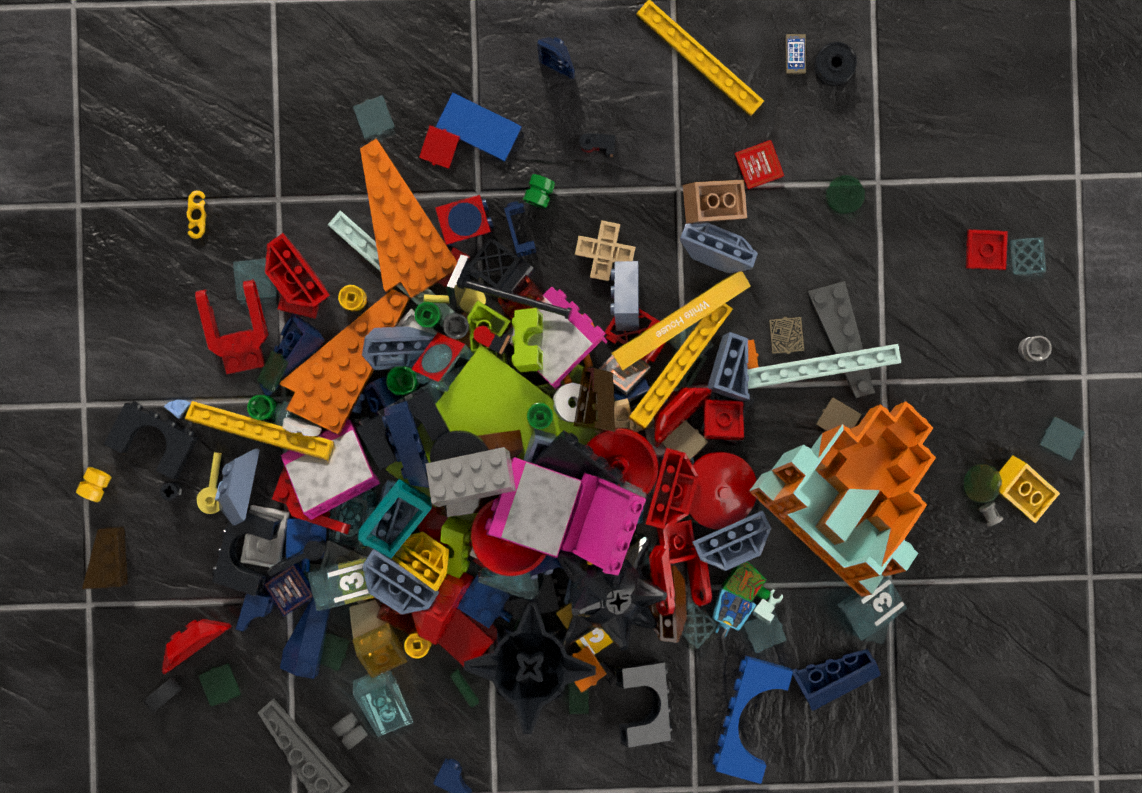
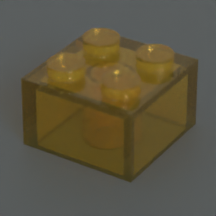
(379, 650)

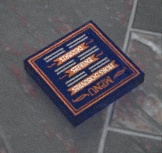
(289, 589)

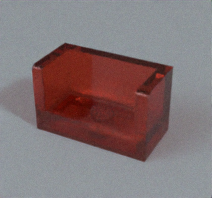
(531, 291)
(400, 621)

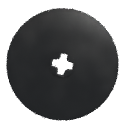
(456, 444)

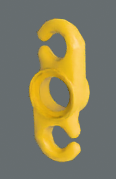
(200, 222)

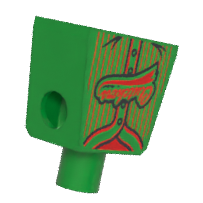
(746, 583)

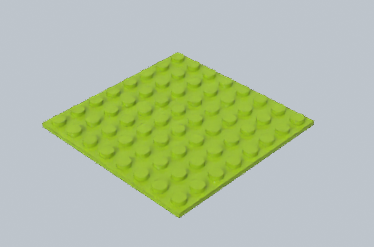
(490, 400)

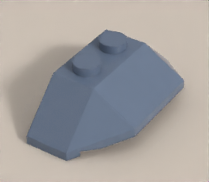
(718, 247)
(395, 346)
(237, 486)
(395, 518)
(734, 543)
(396, 585)

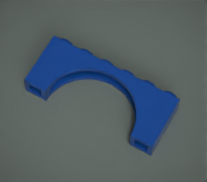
(754, 678)

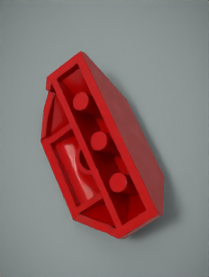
(293, 274)
(677, 410)
(672, 490)
(433, 621)
(190, 641)

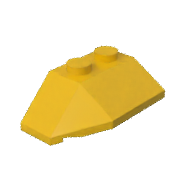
(424, 559)

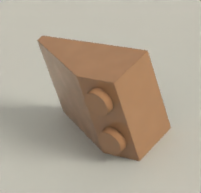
(714, 201)

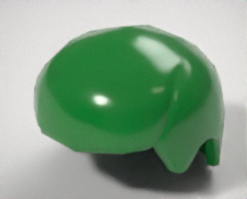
(401, 380)

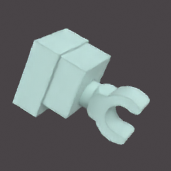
(764, 609)

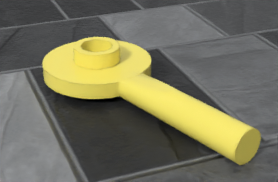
(467, 303)
(206, 497)

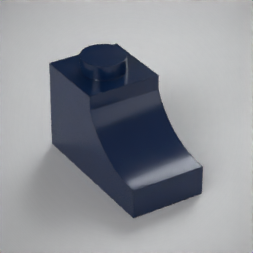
(254, 607)
(450, 777)

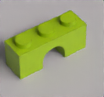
(527, 323)
(457, 535)

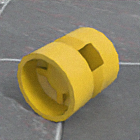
(352, 298)
(94, 483)
(416, 646)

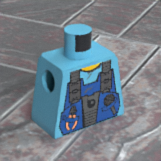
(731, 611)

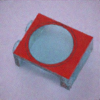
(438, 360)

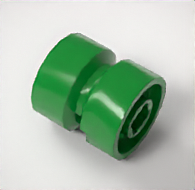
(539, 191)
(428, 315)
(261, 407)
(539, 415)

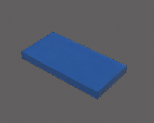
(479, 127)

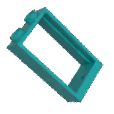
(411, 496)

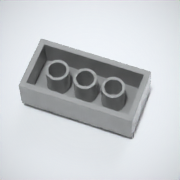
(470, 477)

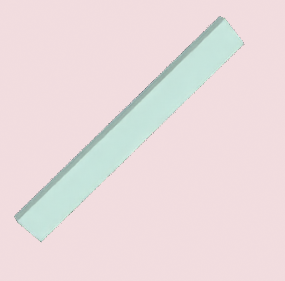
(367, 248)
(824, 366)

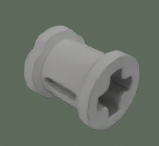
(991, 514)

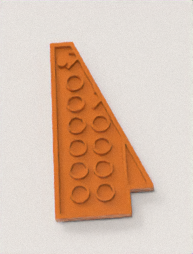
(404, 236)
(337, 373)

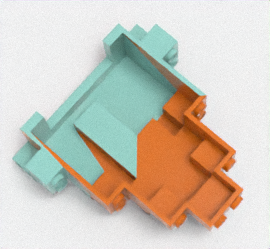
(855, 494)

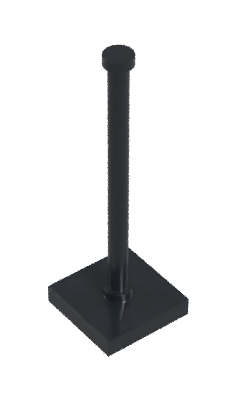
(461, 281)

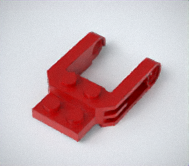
(238, 349)
(285, 494)
(678, 547)

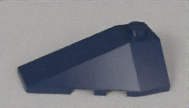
(555, 56)
(297, 345)
(305, 646)

